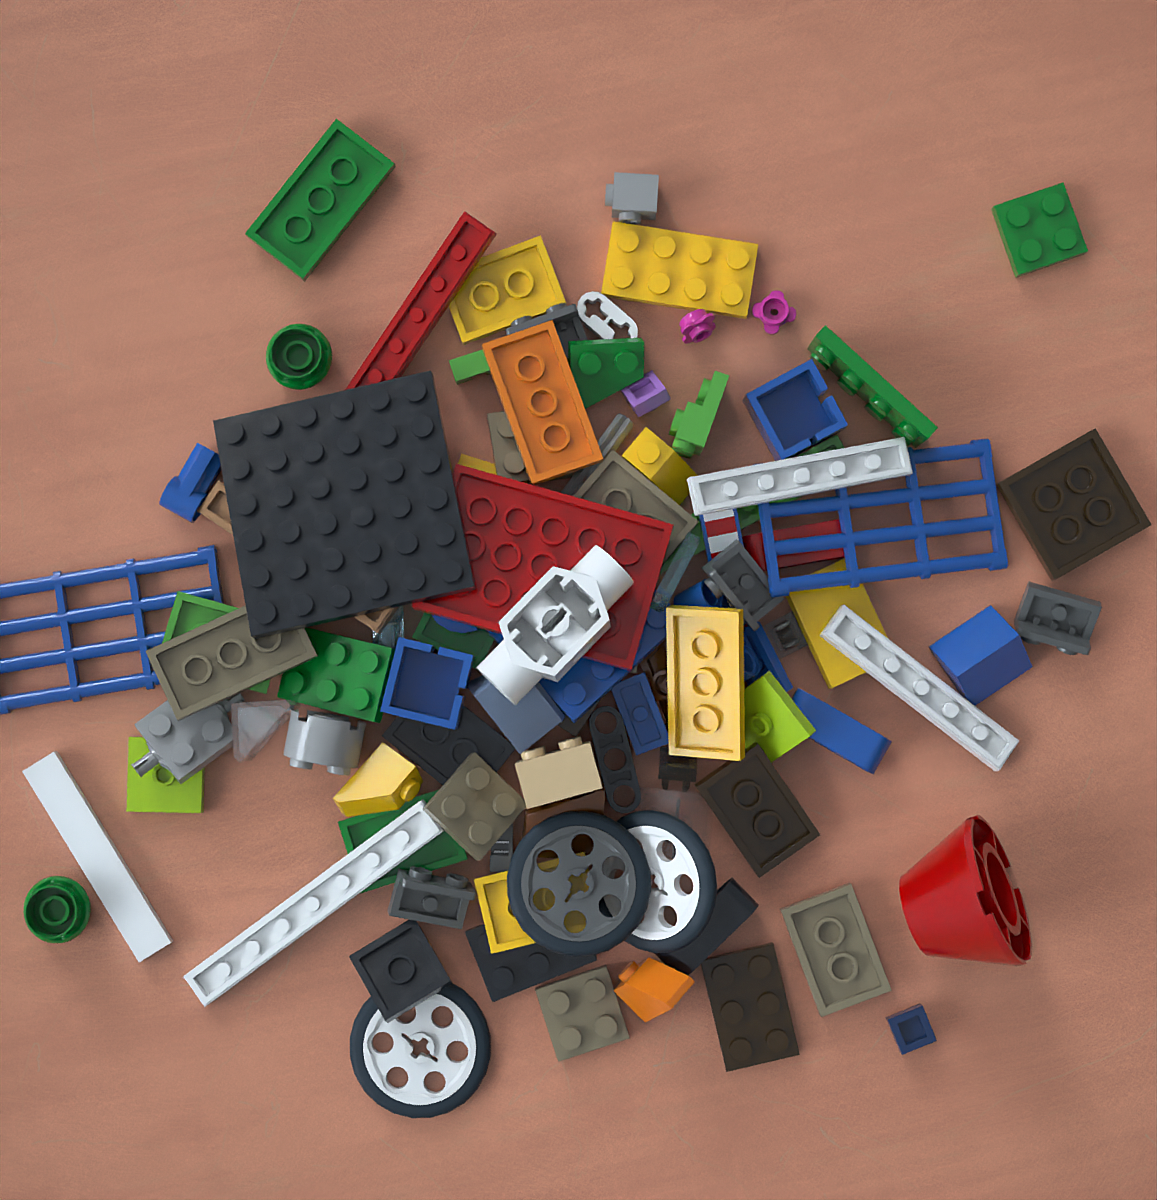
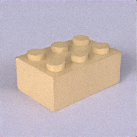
(557, 773)

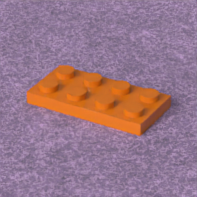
(542, 403)

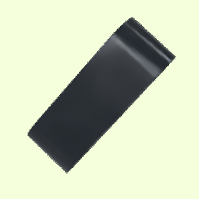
(626, 774)
(730, 911)

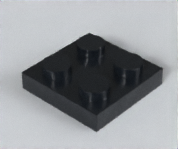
(400, 970)

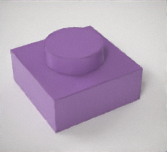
(645, 394)

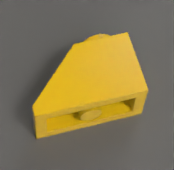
(660, 465)
(379, 784)

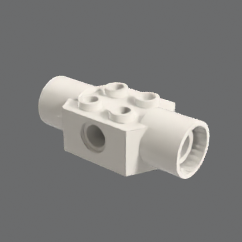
(555, 624)

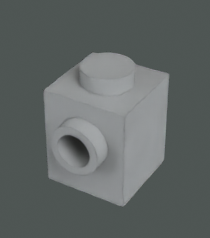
(633, 197)

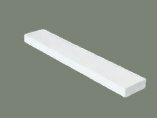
(799, 476)
(919, 688)
(97, 856)

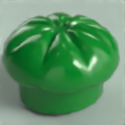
(299, 356)
(57, 909)

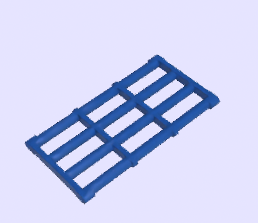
(918, 530)
(64, 617)

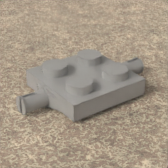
(185, 744)

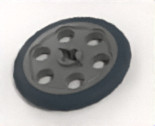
(600, 931)

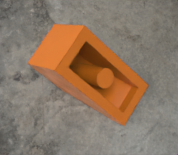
(651, 987)

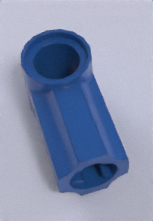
(191, 487)

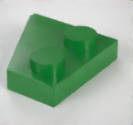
(605, 366)

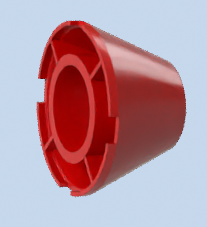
(964, 902)

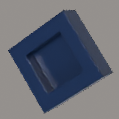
(911, 1029)

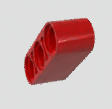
(754, 545)

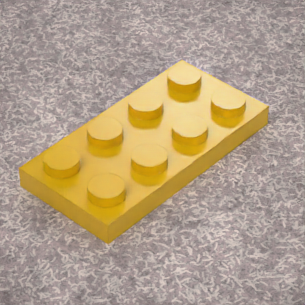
(679, 270)
(705, 682)

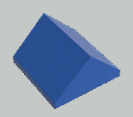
(982, 655)

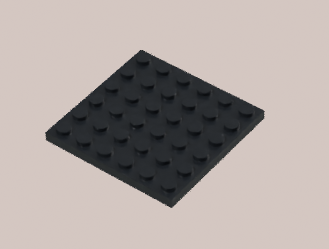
(343, 505)

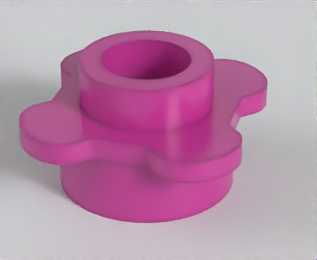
(777, 302)
(697, 326)

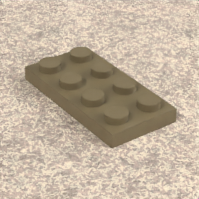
(223, 661)

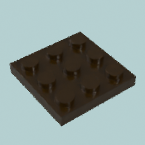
(1073, 504)

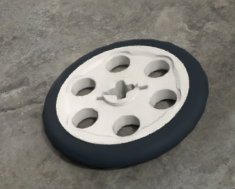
(691, 859)
(414, 1098)

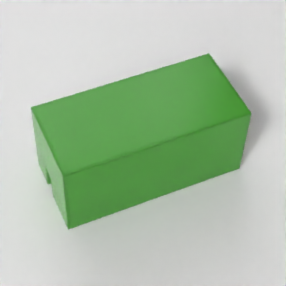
(468, 366)

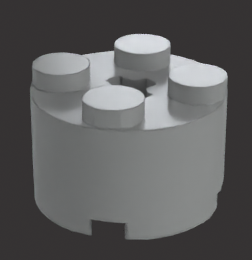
(324, 741)

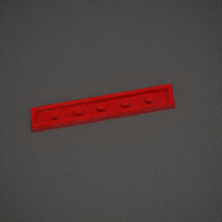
(426, 302)

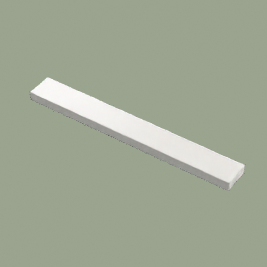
(313, 903)

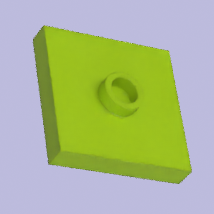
(773, 718)
(159, 788)

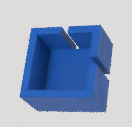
(791, 413)
(427, 684)

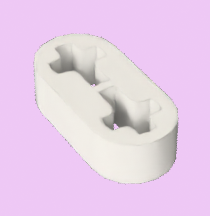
(610, 311)

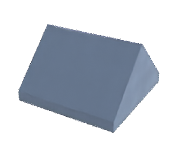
(523, 722)

